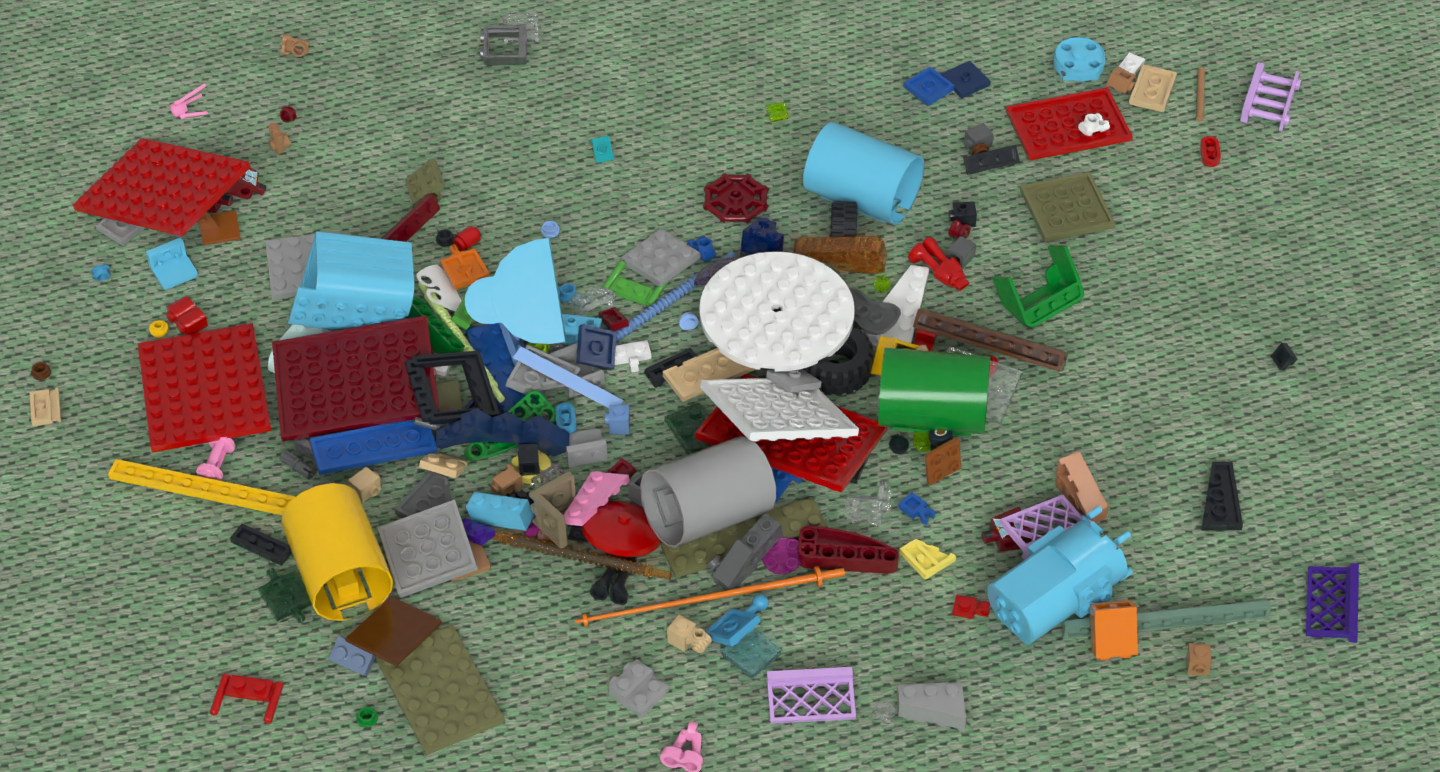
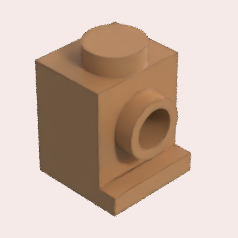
(1121, 80)
(506, 482)

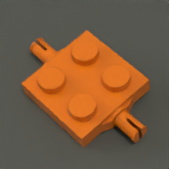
(463, 267)

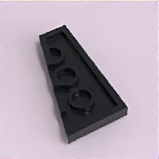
(1222, 500)

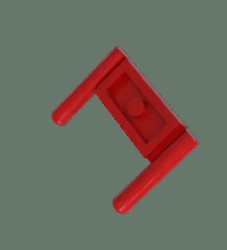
(250, 689)

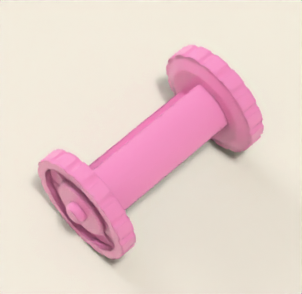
(212, 467)

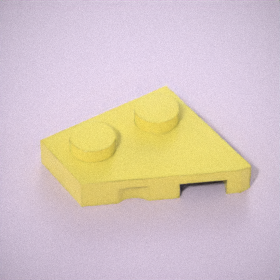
(925, 558)

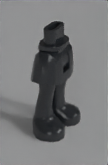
(618, 592)

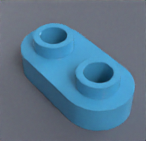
(566, 417)

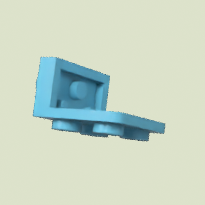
(171, 264)

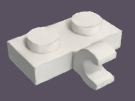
(632, 354)

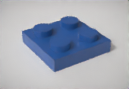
(929, 86)

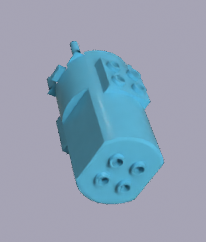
(1059, 579)

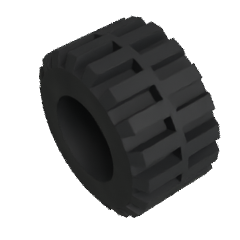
(844, 219)

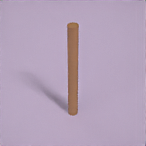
(1200, 94)

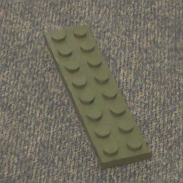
(698, 553)

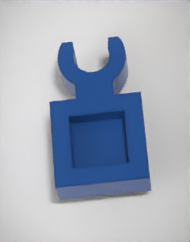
(915, 506)

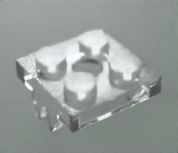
(527, 19)
(593, 298)

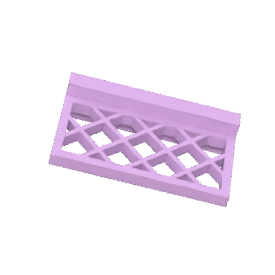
(1033, 511)
(806, 678)

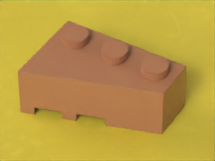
(1079, 486)

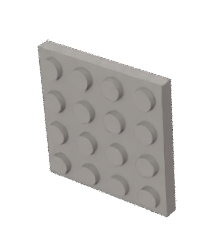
(287, 263)
(427, 548)

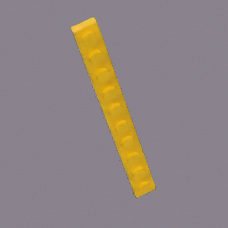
(199, 487)

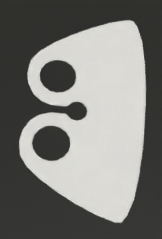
(449, 296)

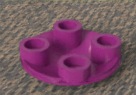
(782, 556)

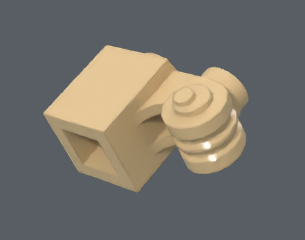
(684, 633)

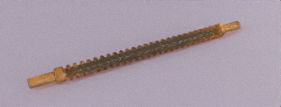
(646, 570)

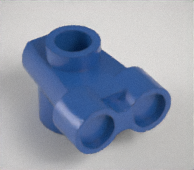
(704, 246)

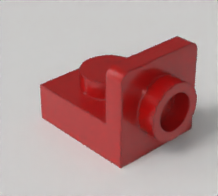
(925, 338)

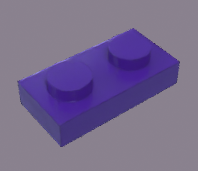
(477, 532)

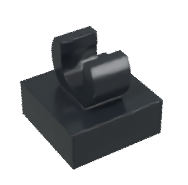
(1283, 356)

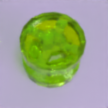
(923, 446)

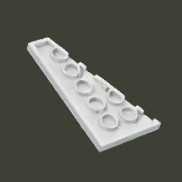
(908, 297)

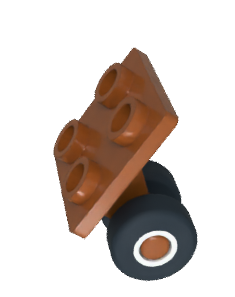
(943, 456)

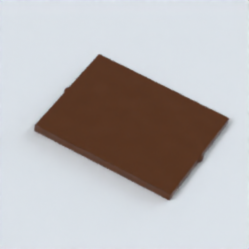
(393, 631)

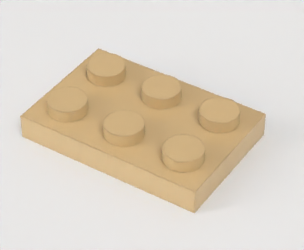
(1153, 88)

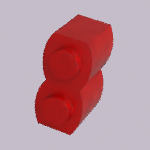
(186, 316)

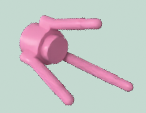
(179, 107)

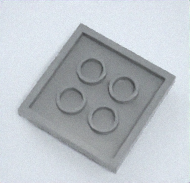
(660, 257)

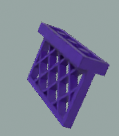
(1351, 602)

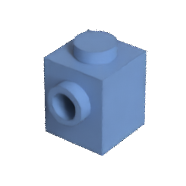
(618, 419)

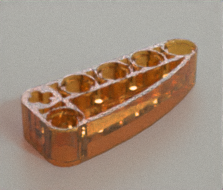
(848, 254)

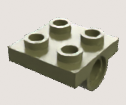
(425, 181)

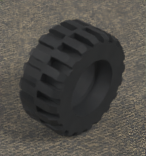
(850, 375)

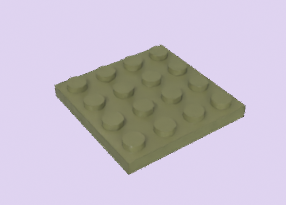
(1067, 207)

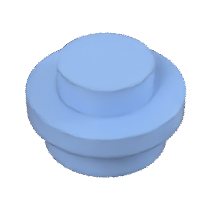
(550, 229)
(688, 321)

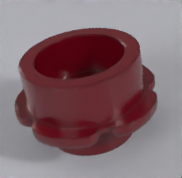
(288, 114)

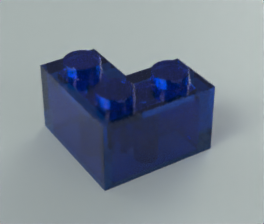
(762, 237)

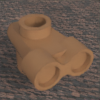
(289, 45)
(279, 139)

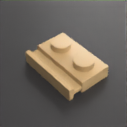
(45, 407)
(443, 464)

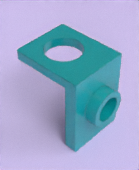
(602, 149)

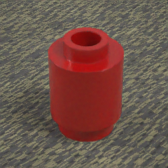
(467, 238)

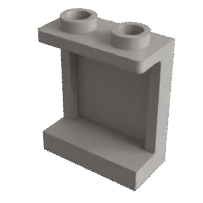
(586, 372)

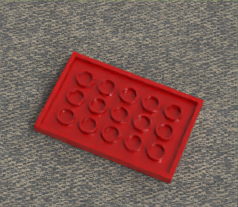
(1052, 124)

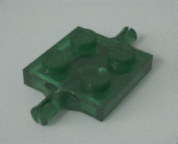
(285, 595)

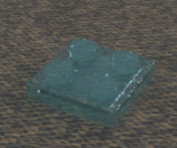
(752, 653)

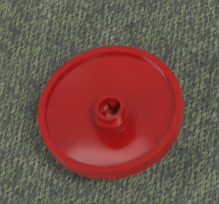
(621, 530)

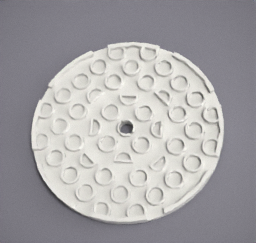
(812, 318)

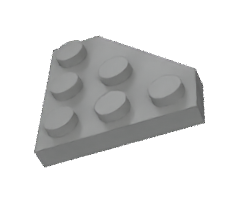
(526, 379)

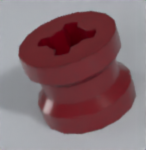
(958, 229)

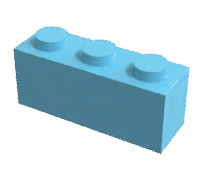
(500, 511)

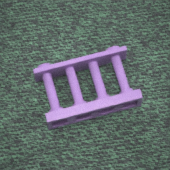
(1257, 87)

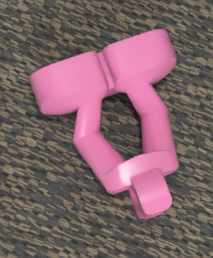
(689, 760)

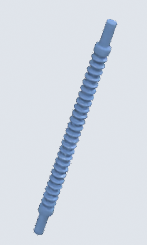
(660, 305)

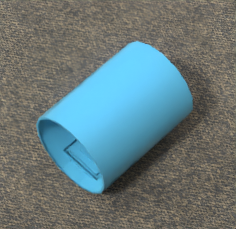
(864, 171)

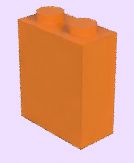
(1114, 629)

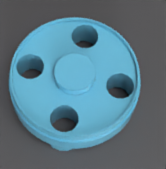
(1079, 59)

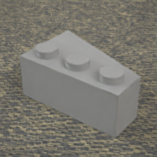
(933, 703)

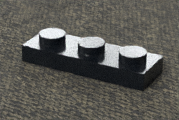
(991, 159)
(261, 544)

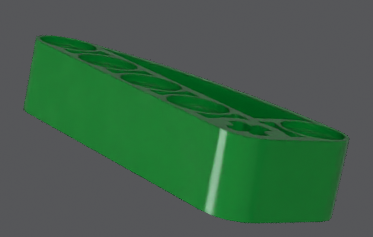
(528, 411)

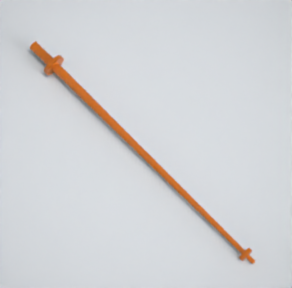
(816, 576)

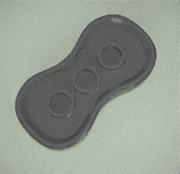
(873, 316)

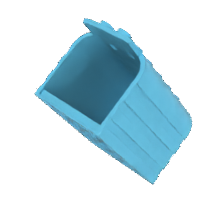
(354, 283)

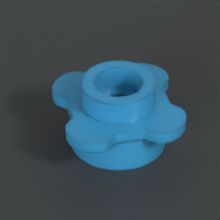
(101, 272)
(567, 291)

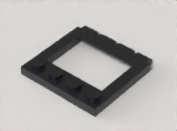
(475, 376)

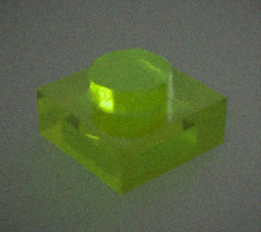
(777, 112)

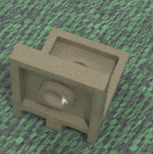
(549, 509)

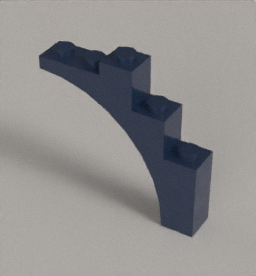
(504, 428)

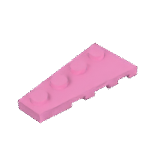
(593, 494)

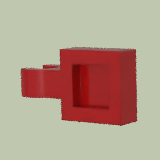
(968, 607)

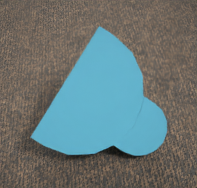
(521, 295)

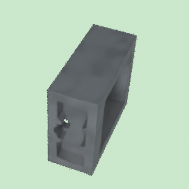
(504, 31)

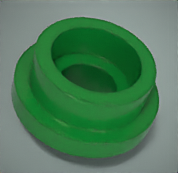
(367, 712)

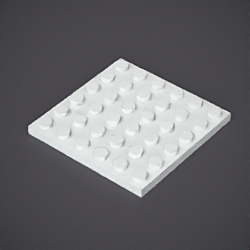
(772, 413)

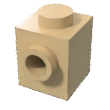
(365, 483)

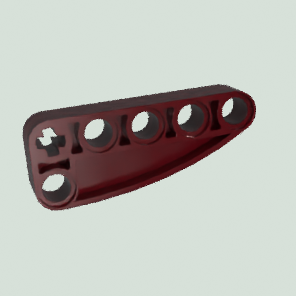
(844, 549)

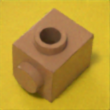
(1198, 659)

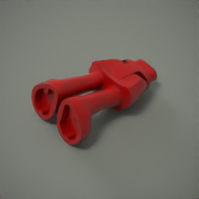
(947, 272)

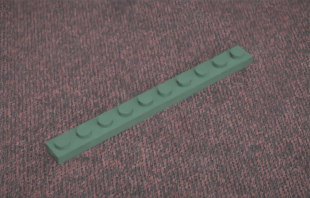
(1181, 617)

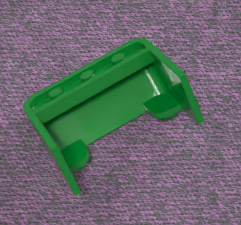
(1059, 293)

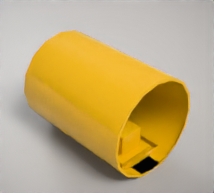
(329, 543)

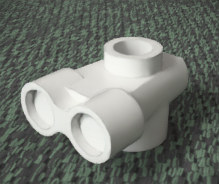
(1093, 123)

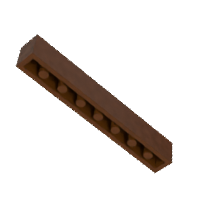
(990, 339)

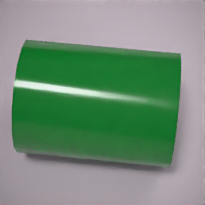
(933, 391)

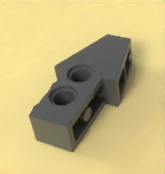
(747, 552)

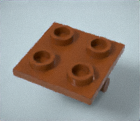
(219, 227)

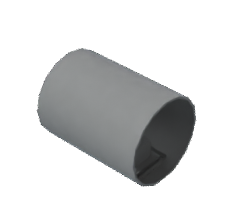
(708, 491)

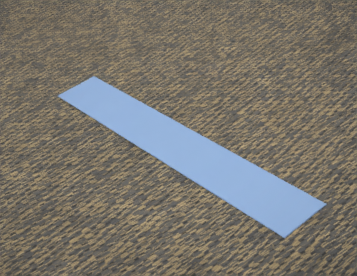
(566, 378)

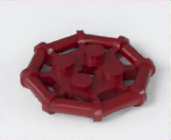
(735, 205)

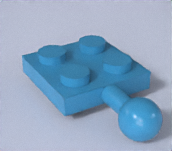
(737, 623)

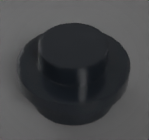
(444, 238)
(899, 445)

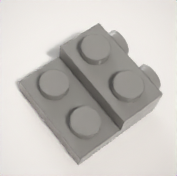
(637, 688)

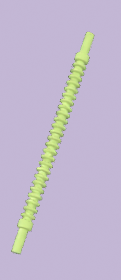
(445, 317)

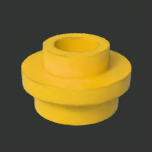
(158, 328)

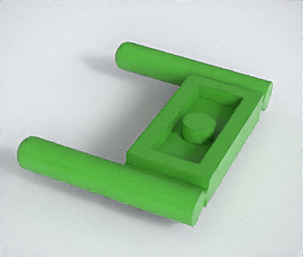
(630, 289)

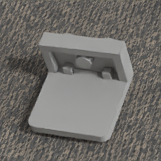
(586, 448)

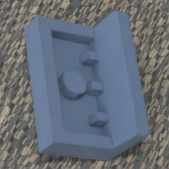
(351, 657)

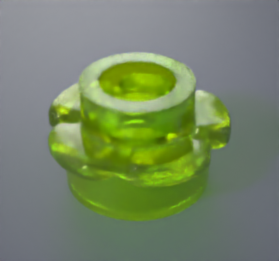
(882, 284)

